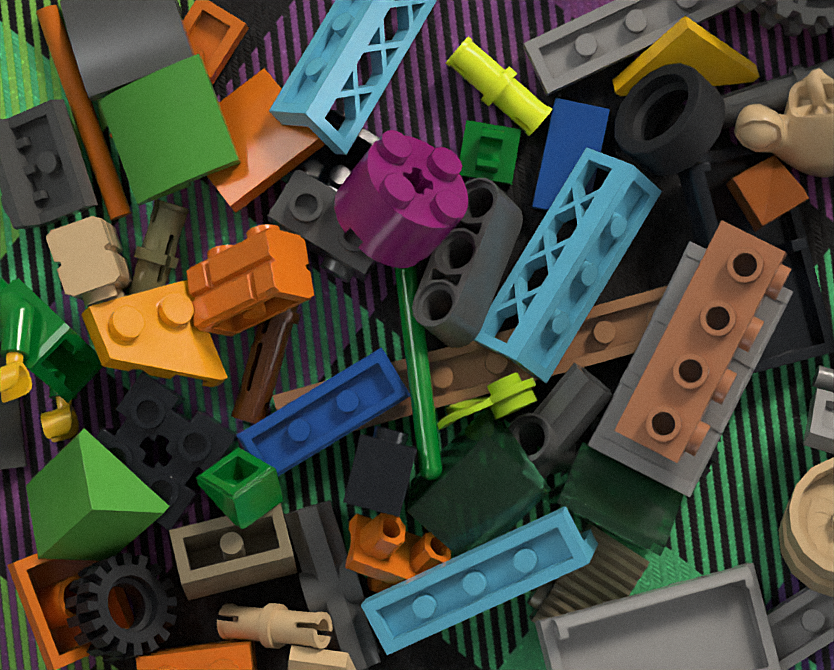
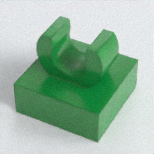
(489, 152)

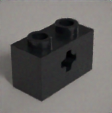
(381, 471)

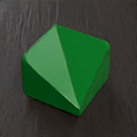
(242, 487)

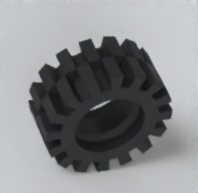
(148, 601)

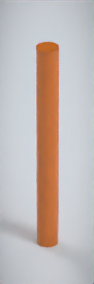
(83, 112)

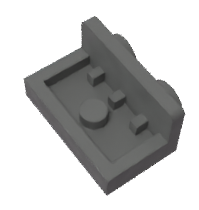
(42, 167)
(309, 211)

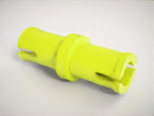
(498, 86)

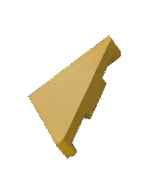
(694, 47)

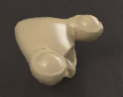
(802, 134)

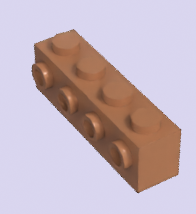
(702, 341)

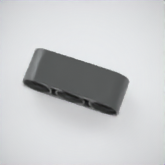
(468, 266)

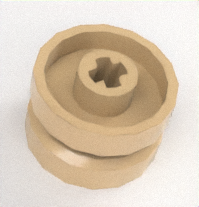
(808, 529)

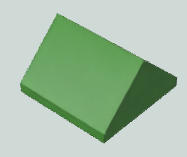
(88, 503)

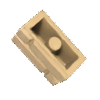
(90, 260)

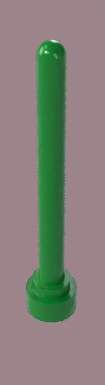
(418, 377)

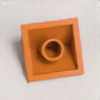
(43, 593)

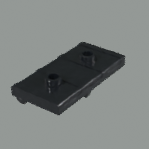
(804, 325)

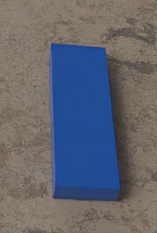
(326, 413)

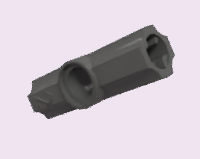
(562, 420)
(329, 584)

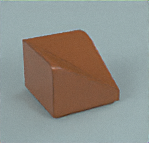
(766, 192)

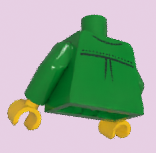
(50, 349)

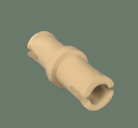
(274, 625)

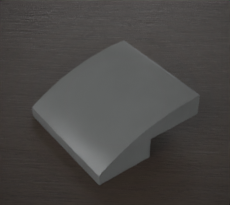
(124, 40)

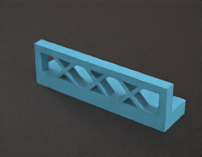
(332, 65)
(575, 266)
(478, 580)

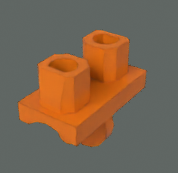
(390, 553)

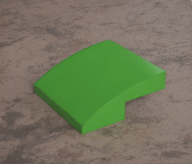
(169, 129)

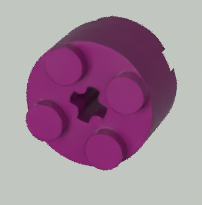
(402, 199)

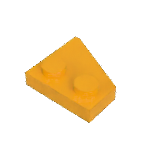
(154, 335)

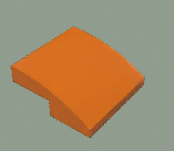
(261, 141)

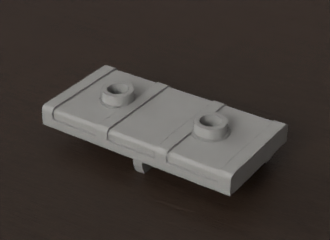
(687, 472)
(683, 626)

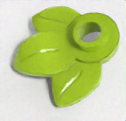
(506, 398)

